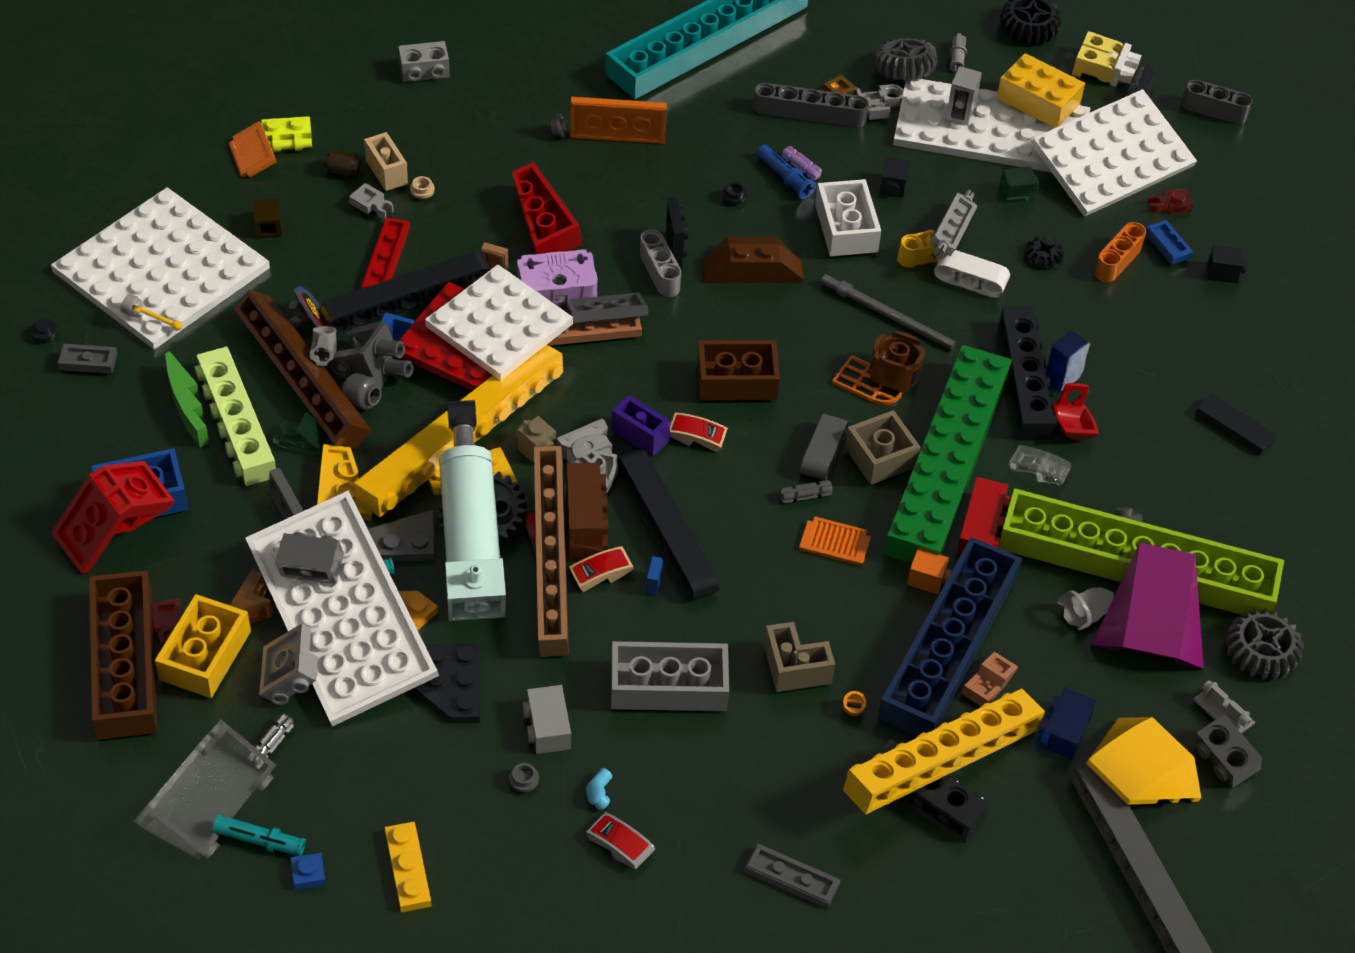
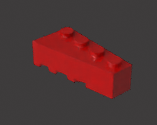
(545, 215)

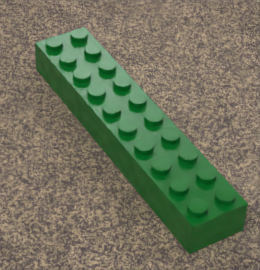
(948, 455)

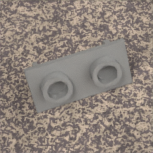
(1217, 704)

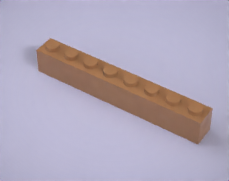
(550, 552)

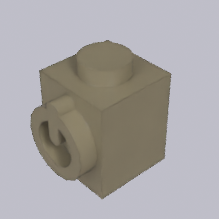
(534, 434)

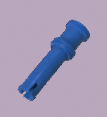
(791, 176)

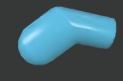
(595, 789)

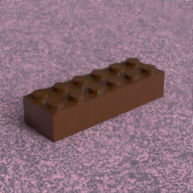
(122, 655)

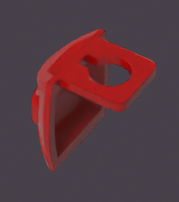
(1074, 417)

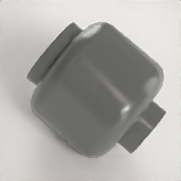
(362, 391)

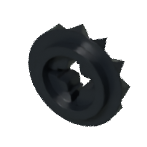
(1041, 258)

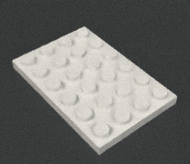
(1113, 152)

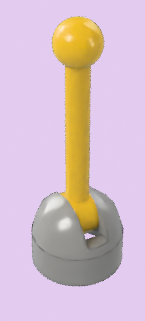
(133, 306)

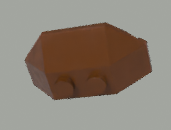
(752, 262)

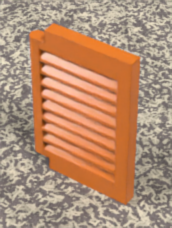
(252, 150)
(835, 541)

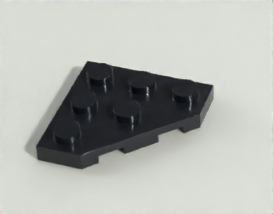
(458, 684)

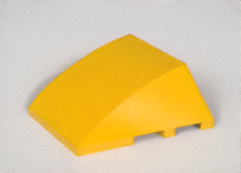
(1145, 763)

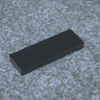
(1236, 424)

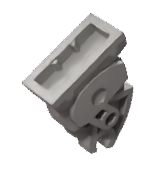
(590, 445)

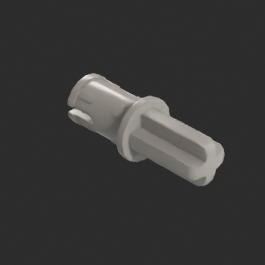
(957, 52)

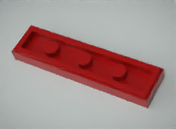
(386, 252)

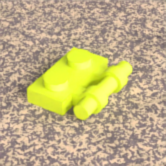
(288, 133)

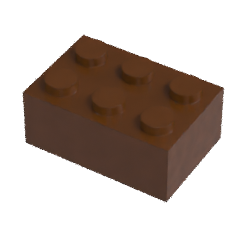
(738, 370)
(586, 510)

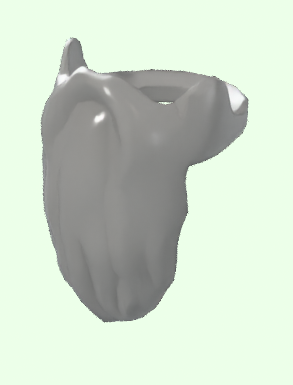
(1086, 607)

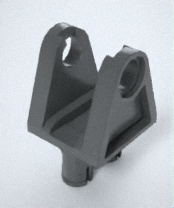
(374, 357)

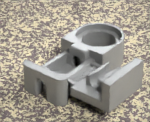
(881, 103)

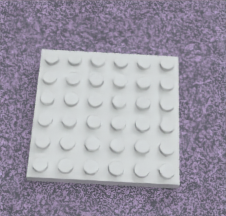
(165, 257)

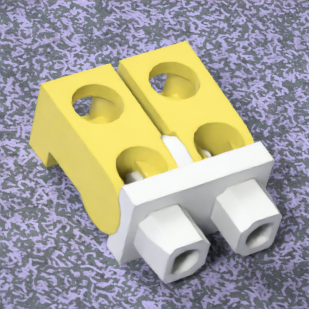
(1106, 60)

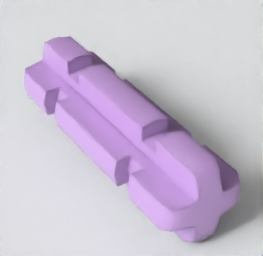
(801, 162)

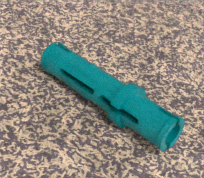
(225, 825)

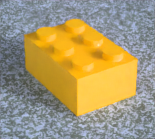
(1040, 90)
(203, 646)

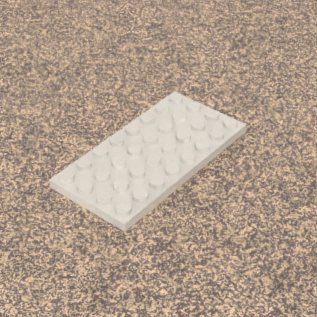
(993, 134)
(357, 624)

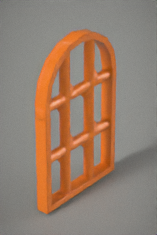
(864, 373)

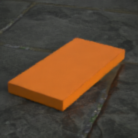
(618, 120)

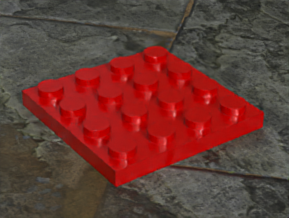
(437, 355)

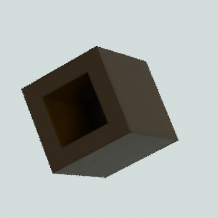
(267, 218)

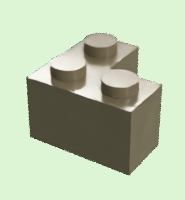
(795, 664)

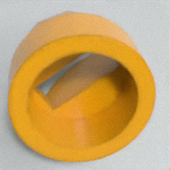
(855, 699)

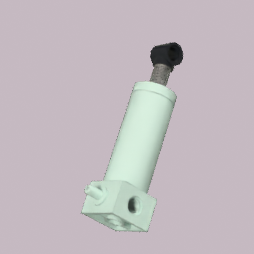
(470, 523)

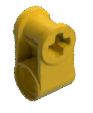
(917, 249)

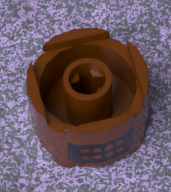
(896, 361)

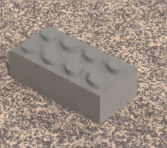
(669, 676)

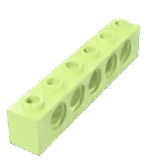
(235, 416)

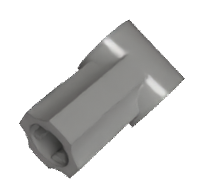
(323, 345)

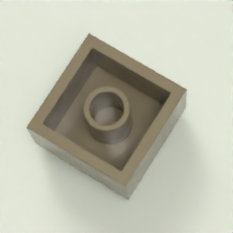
(882, 447)

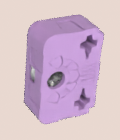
(559, 275)

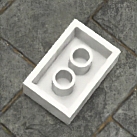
(847, 217)

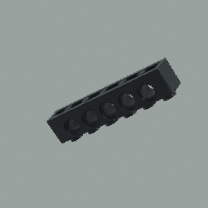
(1027, 374)

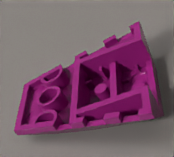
(1156, 608)

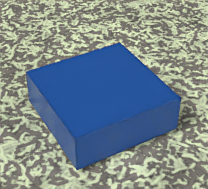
(654, 576)

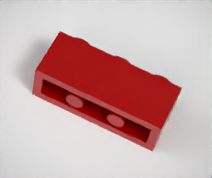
(984, 513)

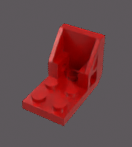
(109, 503)

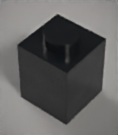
(894, 177)
(1226, 264)

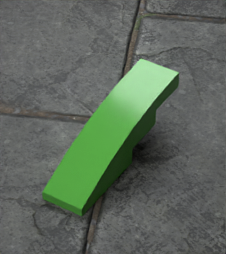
(186, 400)

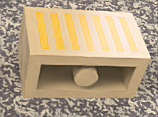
(386, 161)

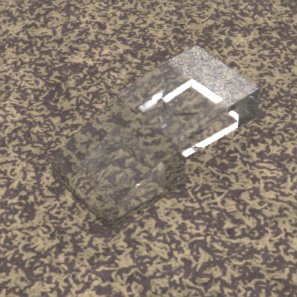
(1045, 465)

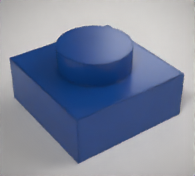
(308, 871)

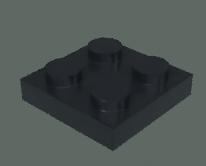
(675, 230)

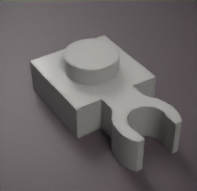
(369, 199)

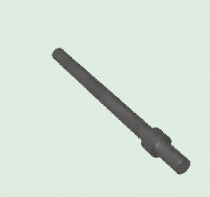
(846, 290)

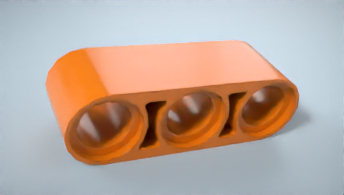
(1120, 252)

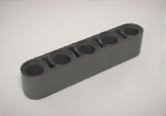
(810, 105)

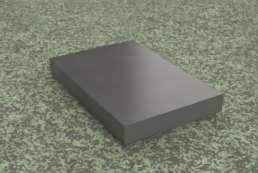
(606, 307)

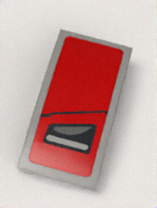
(623, 840)

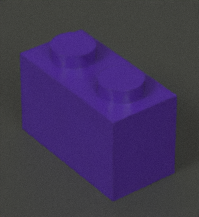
(640, 425)

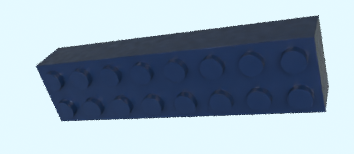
(949, 638)

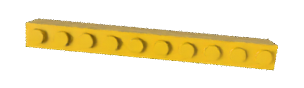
(419, 457)

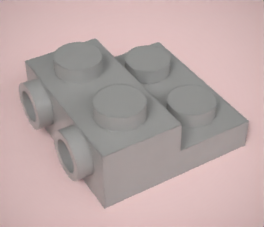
(288, 665)

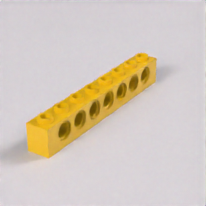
(942, 750)

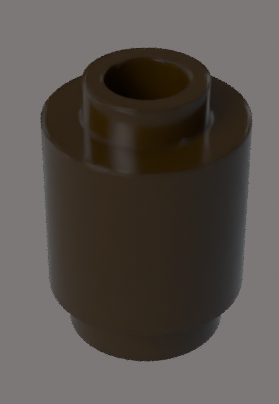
(342, 163)

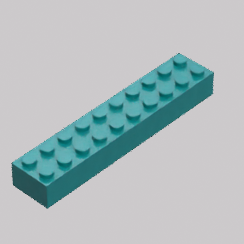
(691, 40)

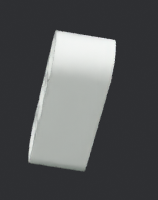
(972, 273)

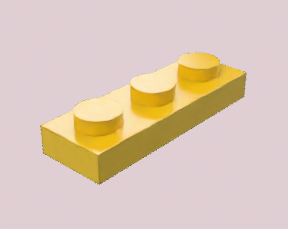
(408, 867)

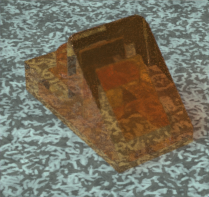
(251, 597)

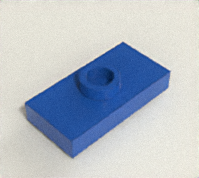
(1168, 242)

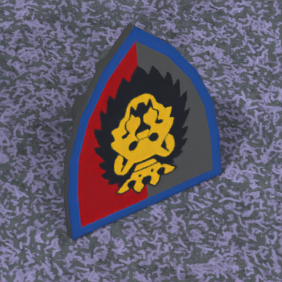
(310, 309)

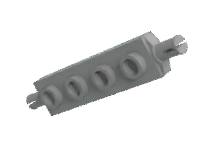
(953, 224)

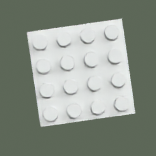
(499, 322)

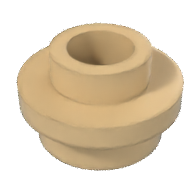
(422, 187)

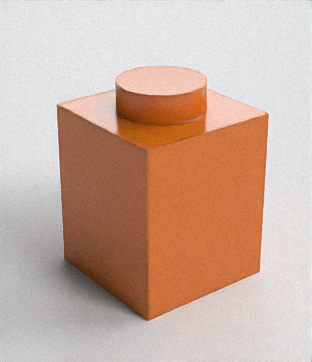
(929, 571)

